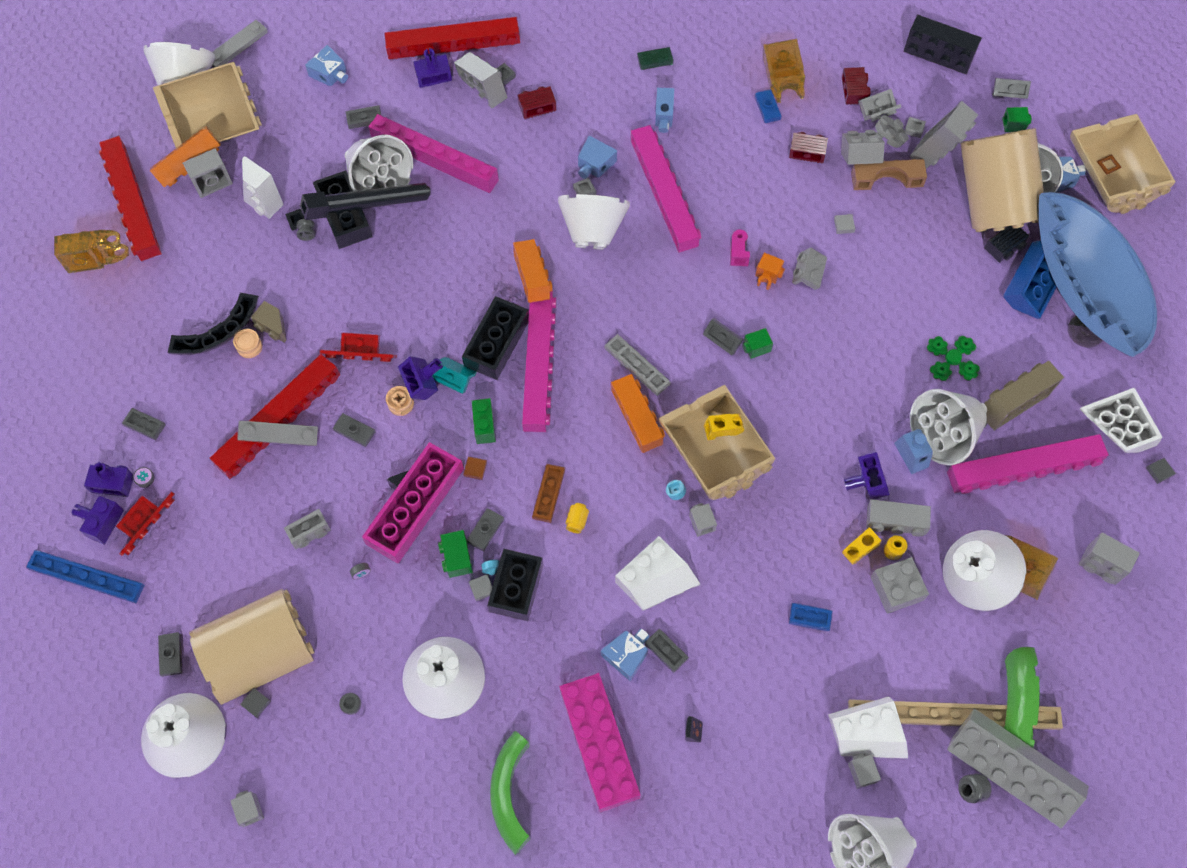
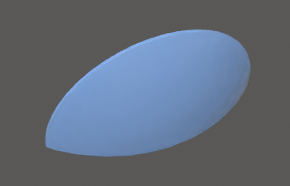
(1097, 273)

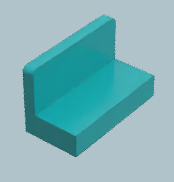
(454, 375)

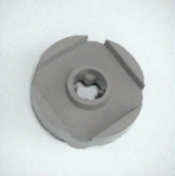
(891, 130)

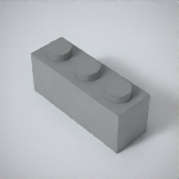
(898, 517)

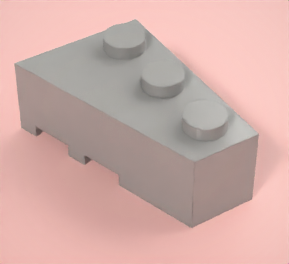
(483, 77)

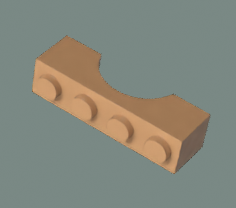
(909, 172)

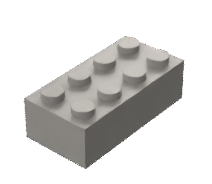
(945, 135)

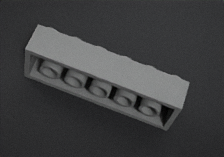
(1018, 768)

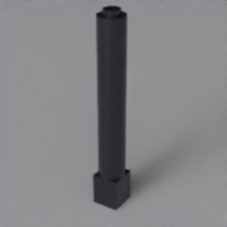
(318, 204)

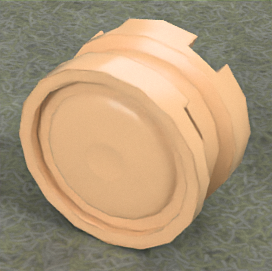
(247, 343)
(399, 401)

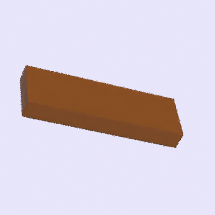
(548, 493)

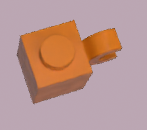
(769, 270)

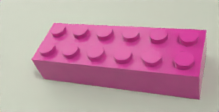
(413, 502)
(599, 742)

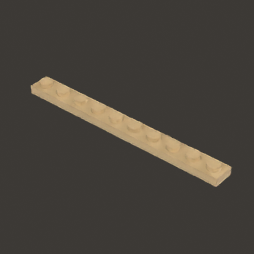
(955, 713)

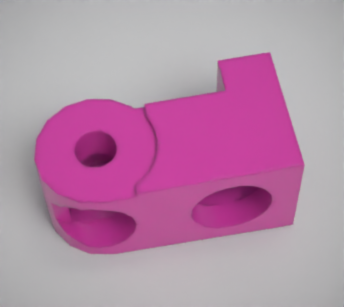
(738, 255)

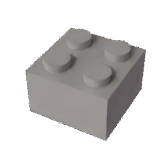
(862, 147)
(207, 173)
(1108, 558)
(899, 585)

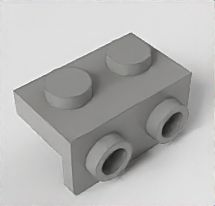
(878, 104)
(809, 268)
(307, 529)

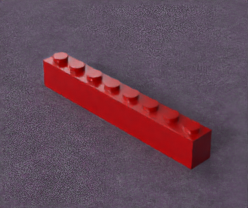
(452, 37)
(130, 199)
(281, 410)

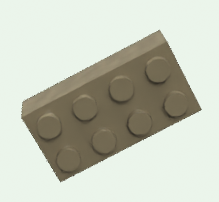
(1021, 394)

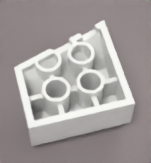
(260, 189)
(1125, 421)
(655, 575)
(870, 730)

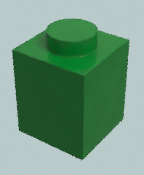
(1016, 119)
(757, 343)

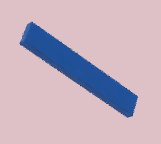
(85, 576)

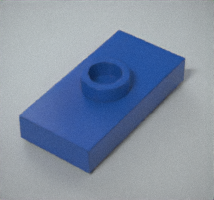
(767, 106)
(810, 617)

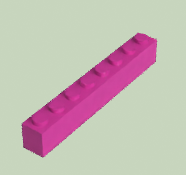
(439, 155)
(665, 189)
(538, 365)
(1027, 463)

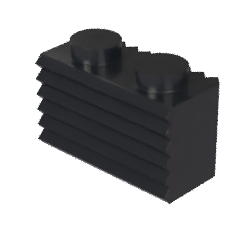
(1006, 243)

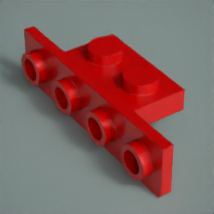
(359, 345)
(138, 518)

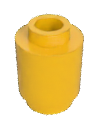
(577, 518)
(895, 547)

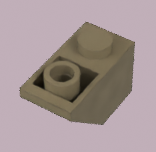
(270, 320)

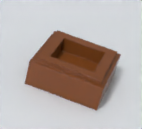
(1110, 157)
(475, 468)

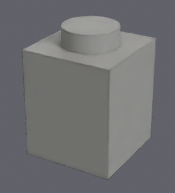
(702, 519)
(863, 770)
(246, 808)

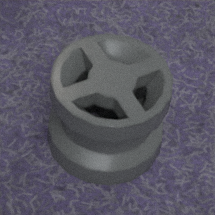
(305, 230)

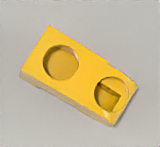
(723, 425)
(861, 546)

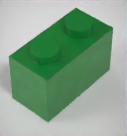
(483, 421)
(456, 554)

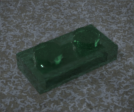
(655, 58)

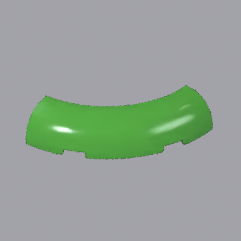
(1022, 693)
(501, 792)

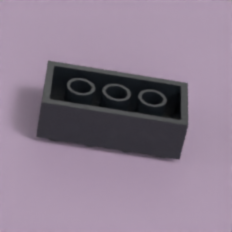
(942, 44)
(346, 226)
(496, 338)

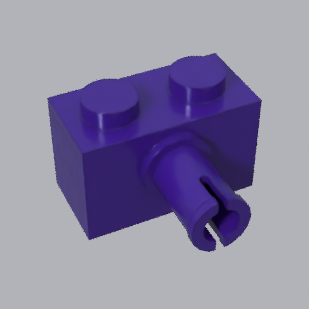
(432, 69)
(419, 376)
(870, 477)
(109, 480)
(100, 519)

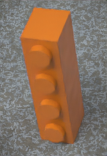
(172, 165)
(532, 270)
(637, 413)

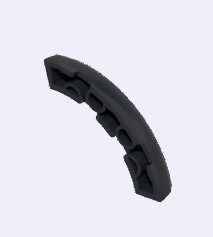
(218, 334)

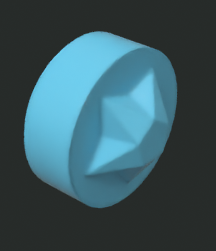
(676, 489)
(490, 567)

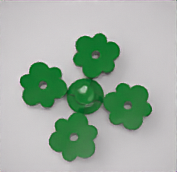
(953, 357)

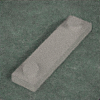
(238, 43)
(637, 365)
(277, 433)

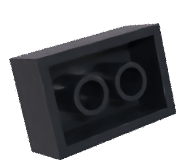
(515, 584)

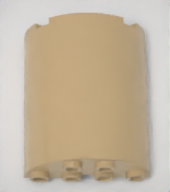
(211, 100)
(1142, 171)
(1003, 180)
(722, 463)
(251, 646)

